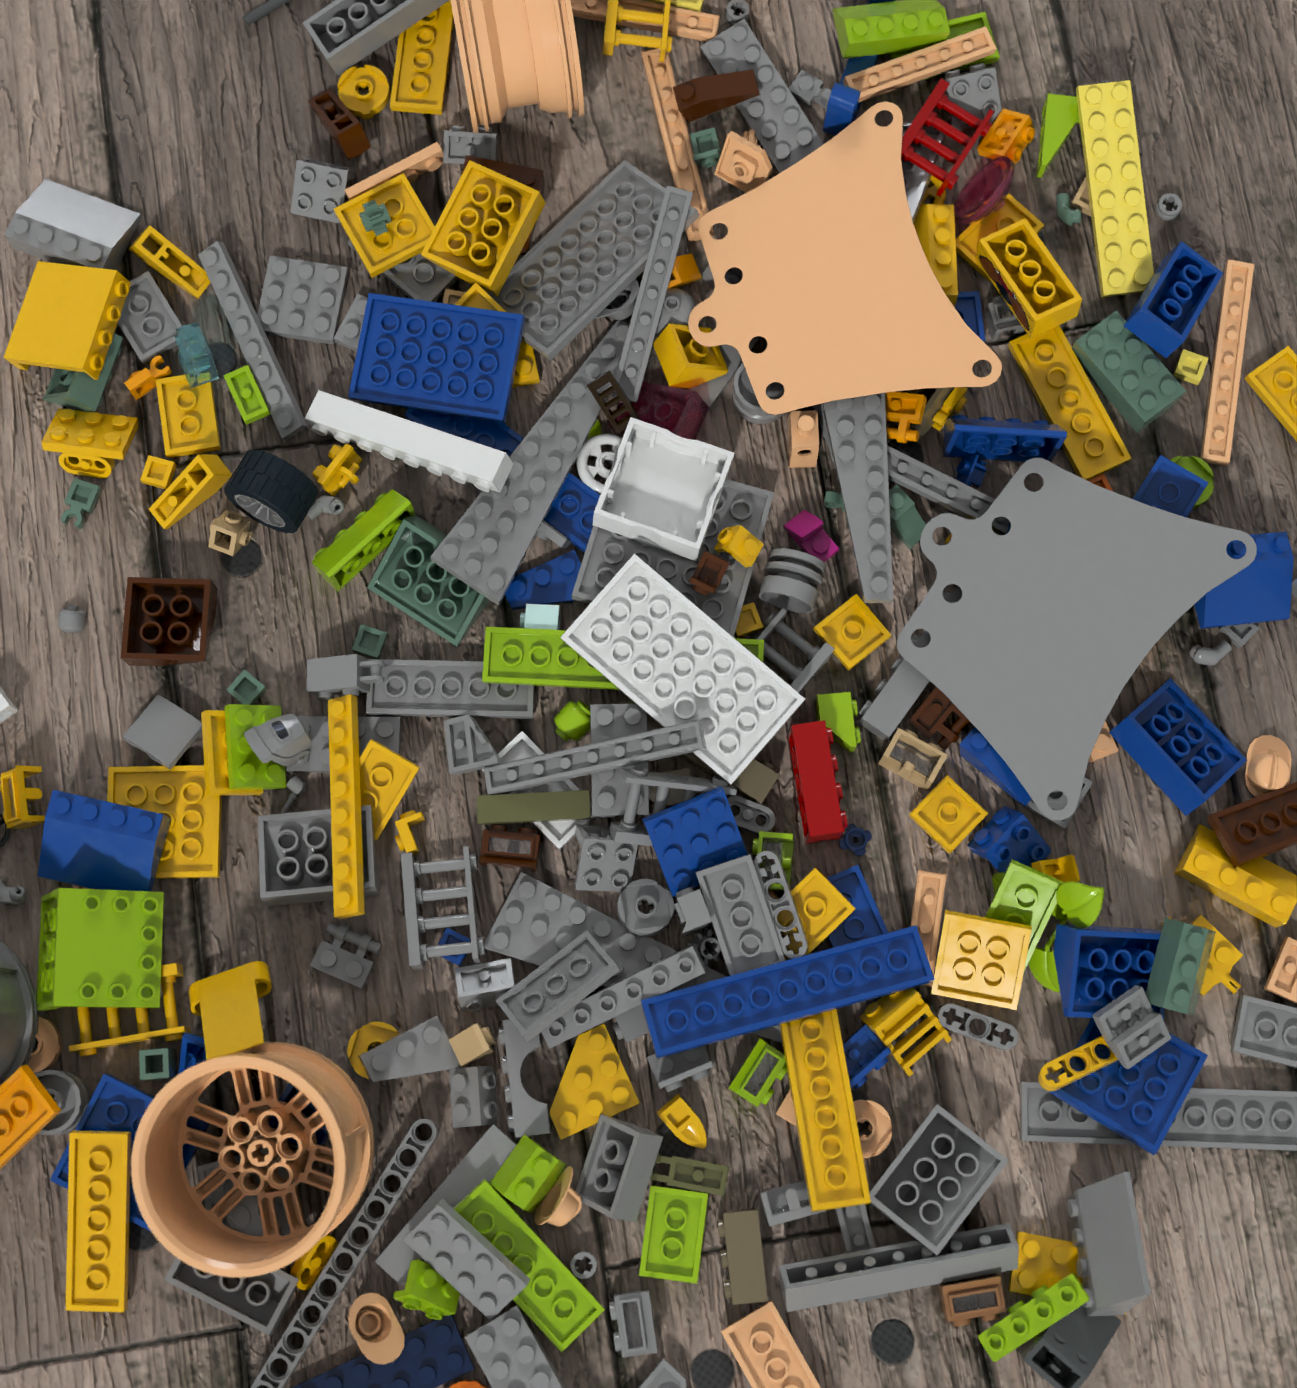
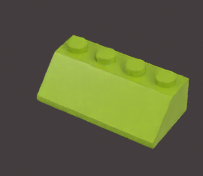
(890, 27)
(363, 540)

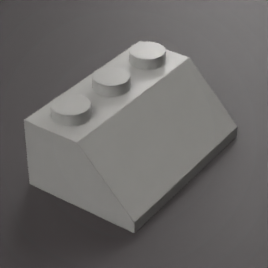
(618, 1168)

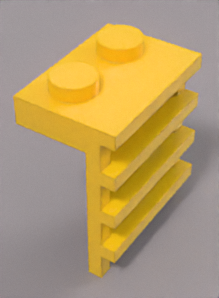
(897, 1012)

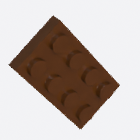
(1257, 825)

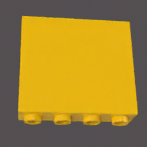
(68, 318)

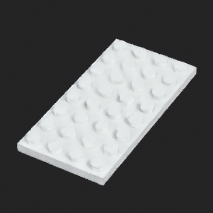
(682, 667)

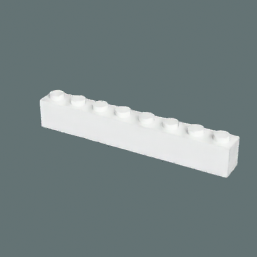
(409, 441)

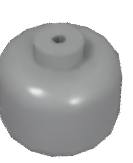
(71, 619)

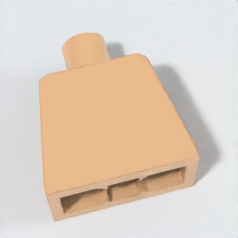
(803, 435)

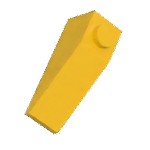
(170, 261)
(190, 489)

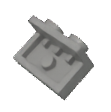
(473, 1096)

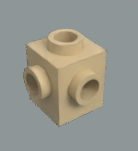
(229, 532)

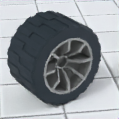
(271, 491)

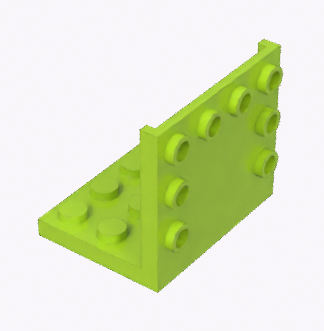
(100, 949)

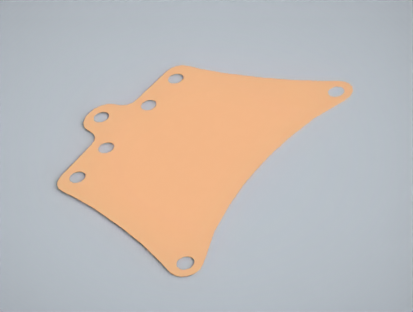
(835, 280)

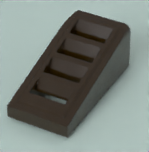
(605, 406)

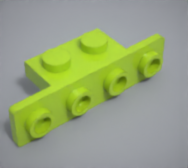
(1033, 1317)

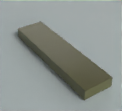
(533, 807)

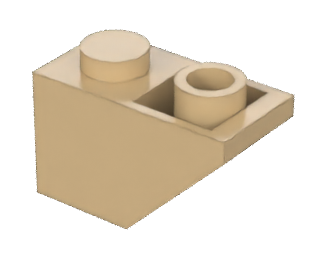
(472, 1044)

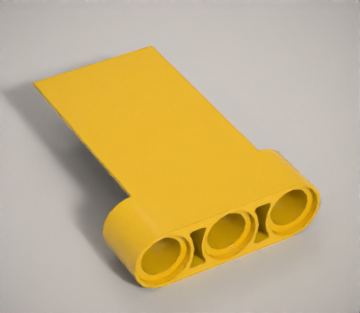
(231, 1008)

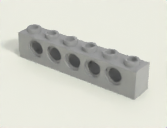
(626, 994)

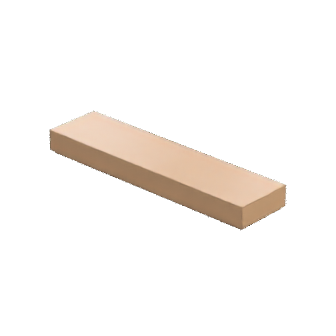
(928, 911)

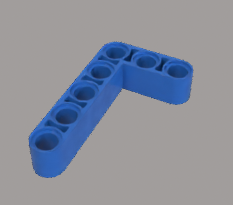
(844, 100)

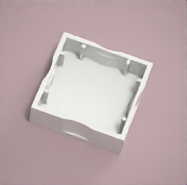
(663, 489)

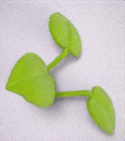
(1076, 904)

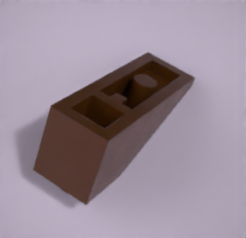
(714, 92)
(340, 124)

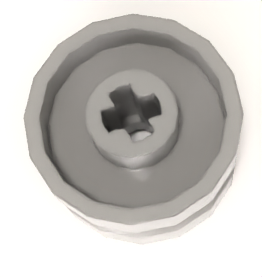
(746, 401)
(71, 1096)

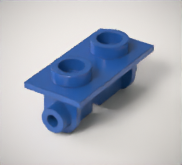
(971, 471)

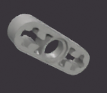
(994, 1040)

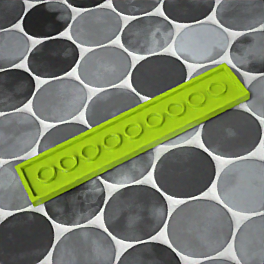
(544, 659)

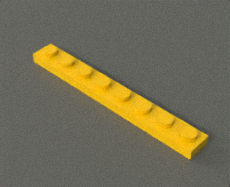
(345, 807)

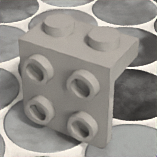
(974, 92)

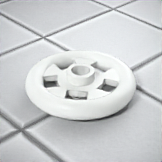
(593, 448)

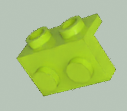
(428, 1292)

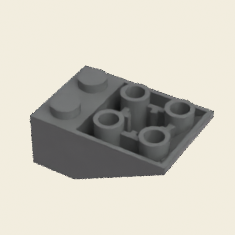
(1069, 1347)

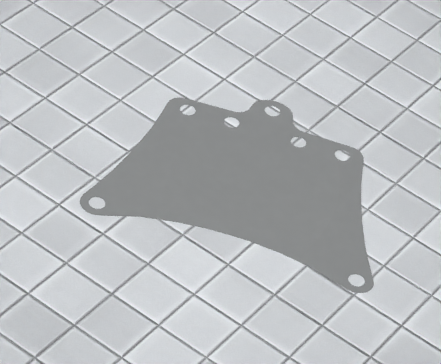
(1057, 615)

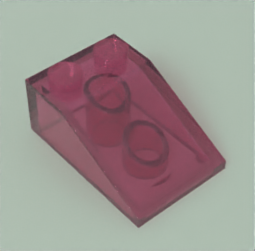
(670, 408)

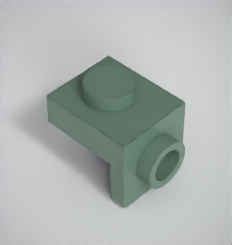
(706, 147)

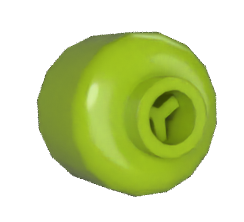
(573, 721)

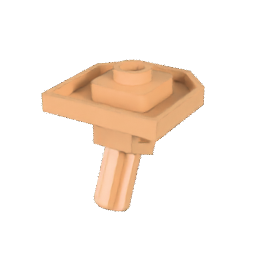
(743, 162)

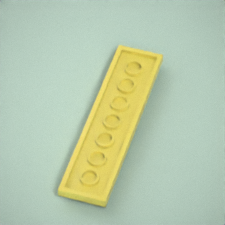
(1115, 187)

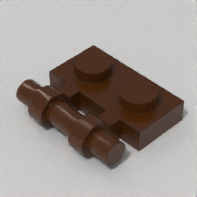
(933, 713)

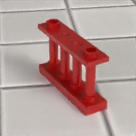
(928, 117)

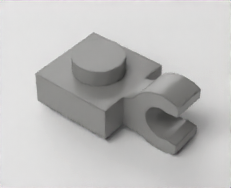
(809, 89)

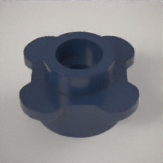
(852, 832)

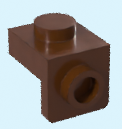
(709, 573)

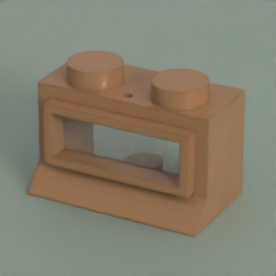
(972, 1299)

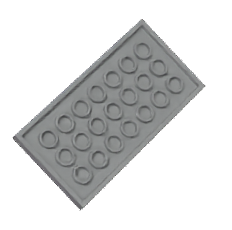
(585, 259)

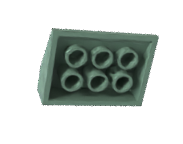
(422, 587)

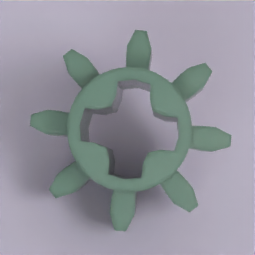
(375, 217)

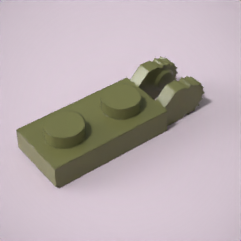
(693, 1174)

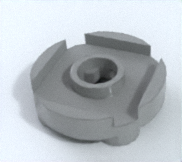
(655, 895)

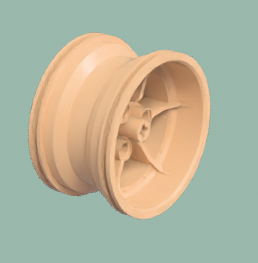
(518, 57)

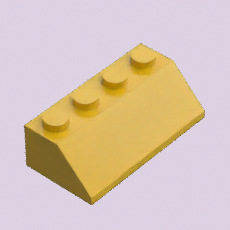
(1254, 887)

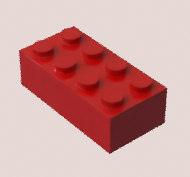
(815, 782)

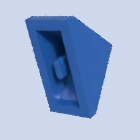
(191, 1051)

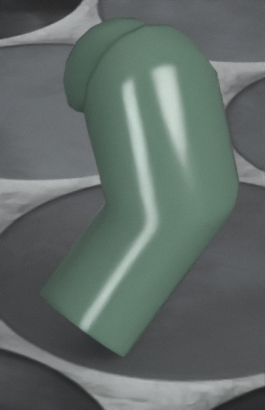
(1064, 210)

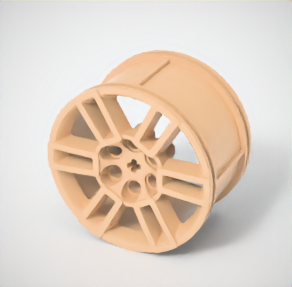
(176, 1208)

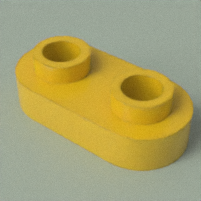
(87, 465)
(313, 1262)

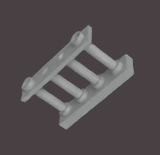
(817, 656)
(627, 830)
(419, 924)

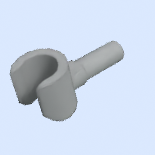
(297, 787)

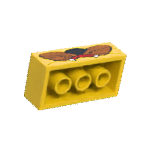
(1028, 278)

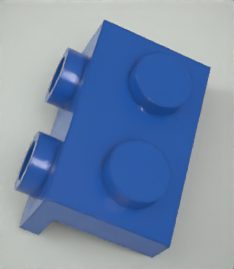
(862, 1054)

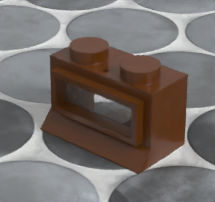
(510, 848)

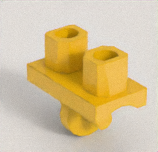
(340, 471)

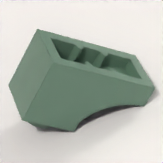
(904, 518)

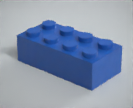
(1173, 299)

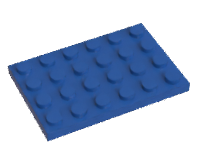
(437, 357)

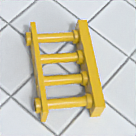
(613, 37)
(172, 1033)

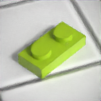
(246, 394)

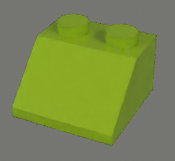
(528, 1174)

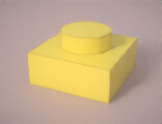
(1190, 367)

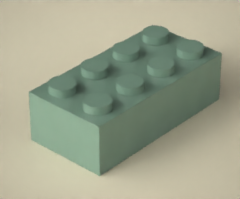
(1127, 372)

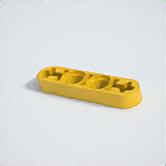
(1086, 1053)

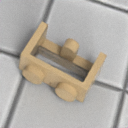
(913, 758)

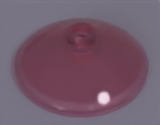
(985, 191)

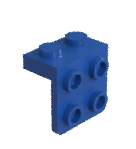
(1007, 838)

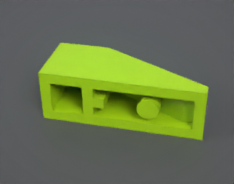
(1057, 124)

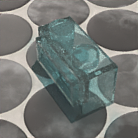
(195, 355)

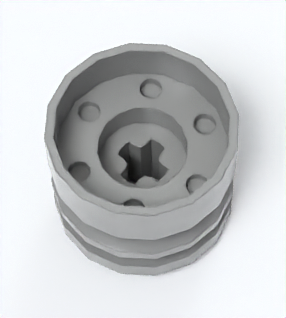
(792, 580)

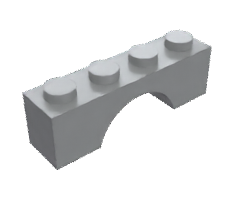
(529, 1114)

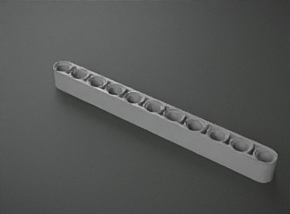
(301, 1323)

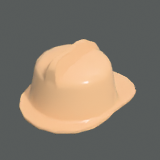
(1267, 765)
(560, 1203)
(376, 1328)

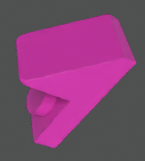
(810, 536)

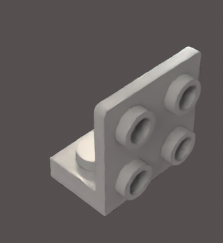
(319, 188)
(602, 862)
(674, 1068)

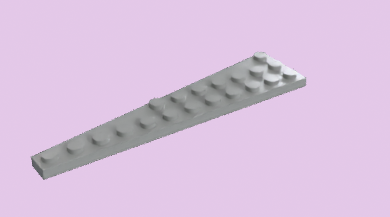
(861, 464)
(500, 526)
(543, 921)

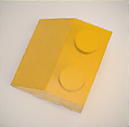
(685, 360)

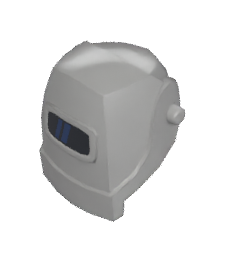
(280, 740)

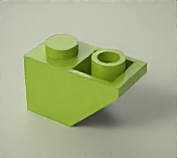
(838, 713)

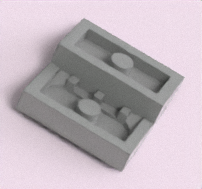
(163, 731)
(1131, 1027)

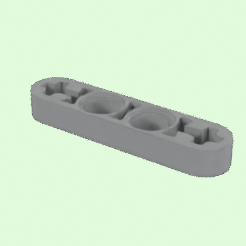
(777, 905)

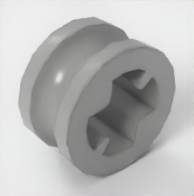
(737, 4)
(1175, 208)
(586, 1274)

